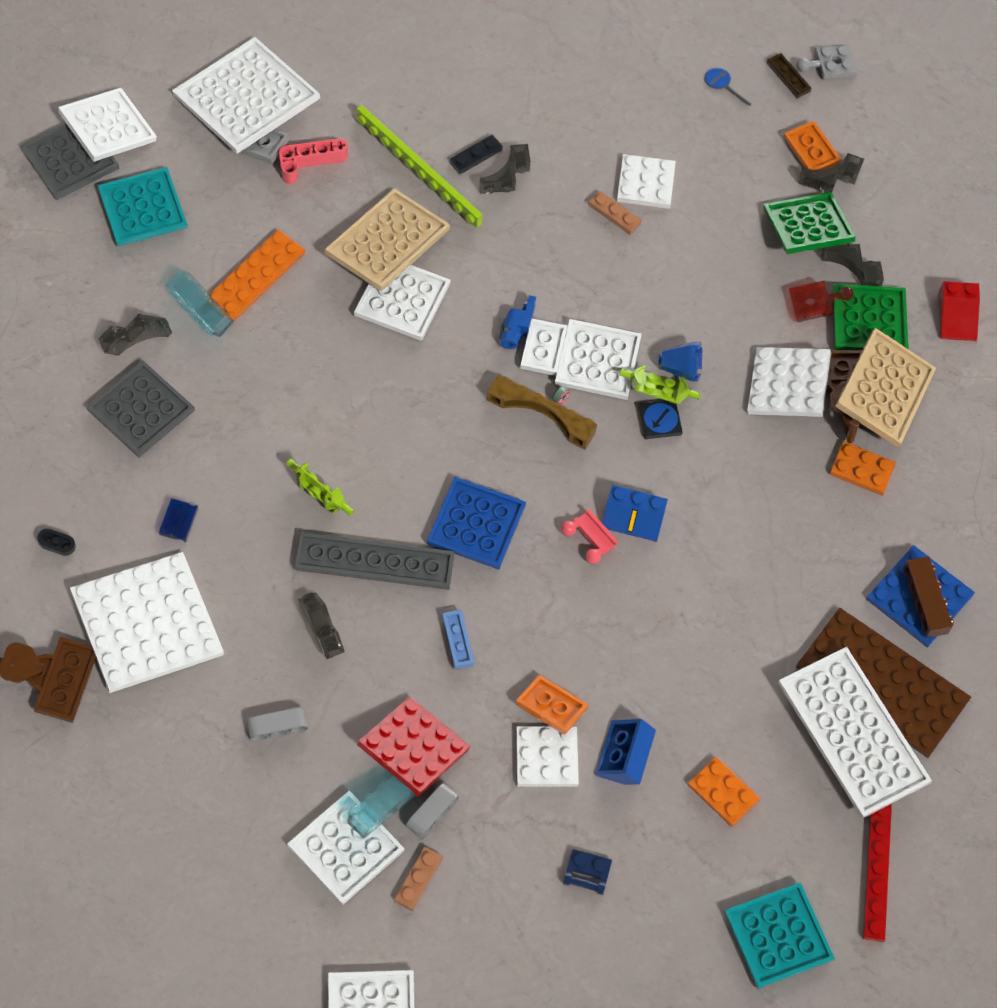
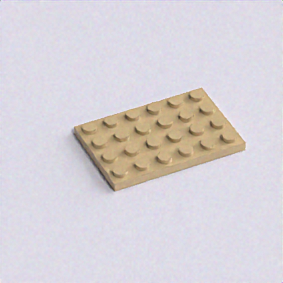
(387, 239)
(886, 387)

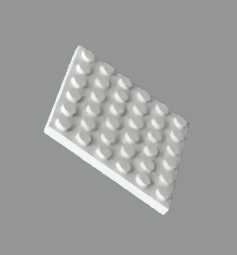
(246, 94)
(146, 622)

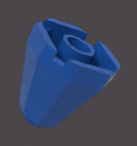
(683, 360)

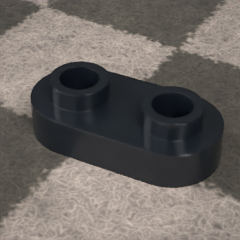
(57, 542)

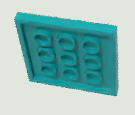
(142, 206)
(779, 935)

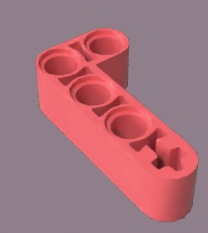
(310, 155)

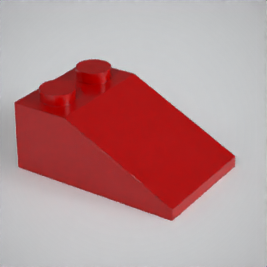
(959, 310)

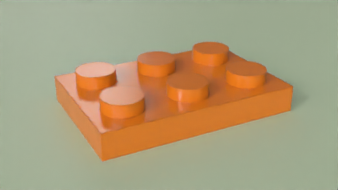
(812, 147)
(862, 468)
(552, 704)
(723, 792)

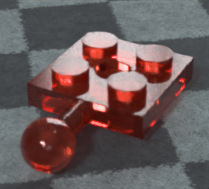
(819, 293)

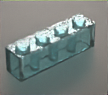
(199, 303)
(378, 806)

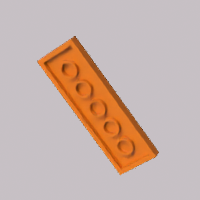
(257, 274)

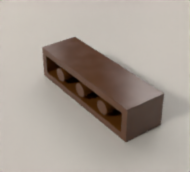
(928, 597)

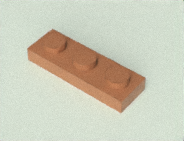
(615, 212)
(418, 879)

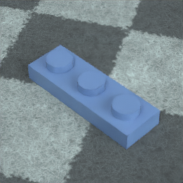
(458, 639)

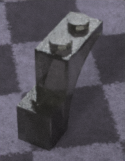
(505, 179)
(826, 179)
(850, 256)
(142, 327)
(321, 624)

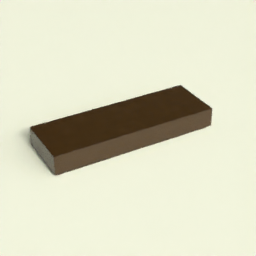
(789, 75)

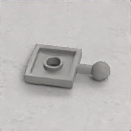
(829, 68)
(271, 151)

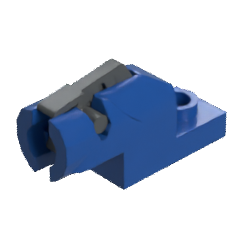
(516, 324)

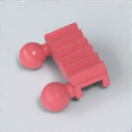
(594, 532)

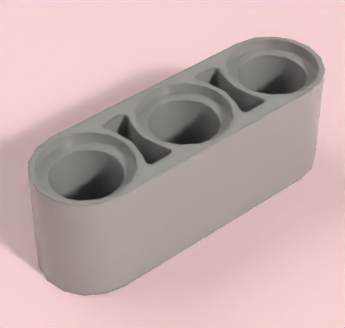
(277, 724)
(432, 810)

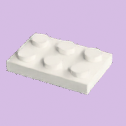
(543, 347)

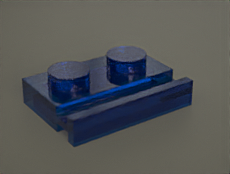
(178, 520)

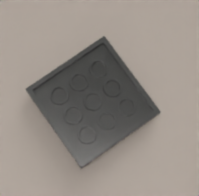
(64, 162)
(141, 409)

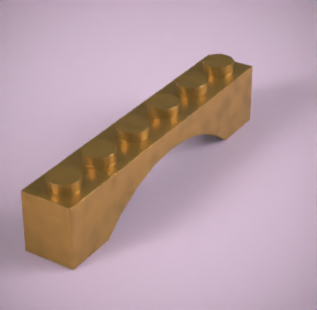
(510, 394)

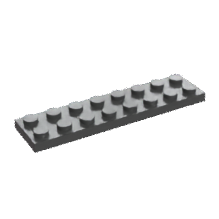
(374, 560)

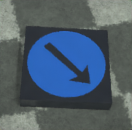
(660, 419)

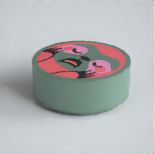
(561, 395)

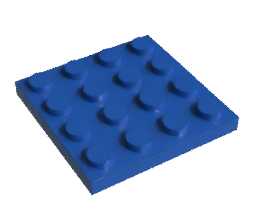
(476, 523)
(895, 599)

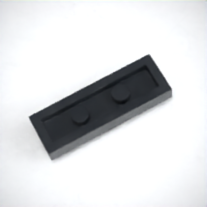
(476, 154)

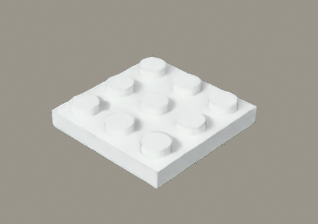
(646, 181)
(546, 757)

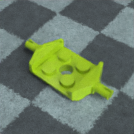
(658, 386)
(308, 481)

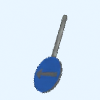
(719, 79)

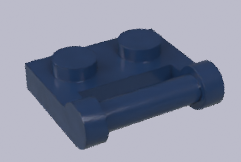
(588, 865)

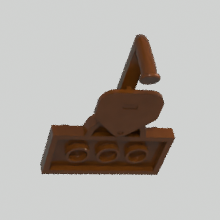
(840, 368)
(62, 678)

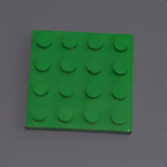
(809, 223)
(869, 309)

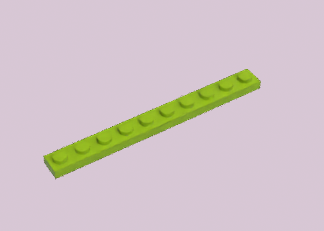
(422, 169)

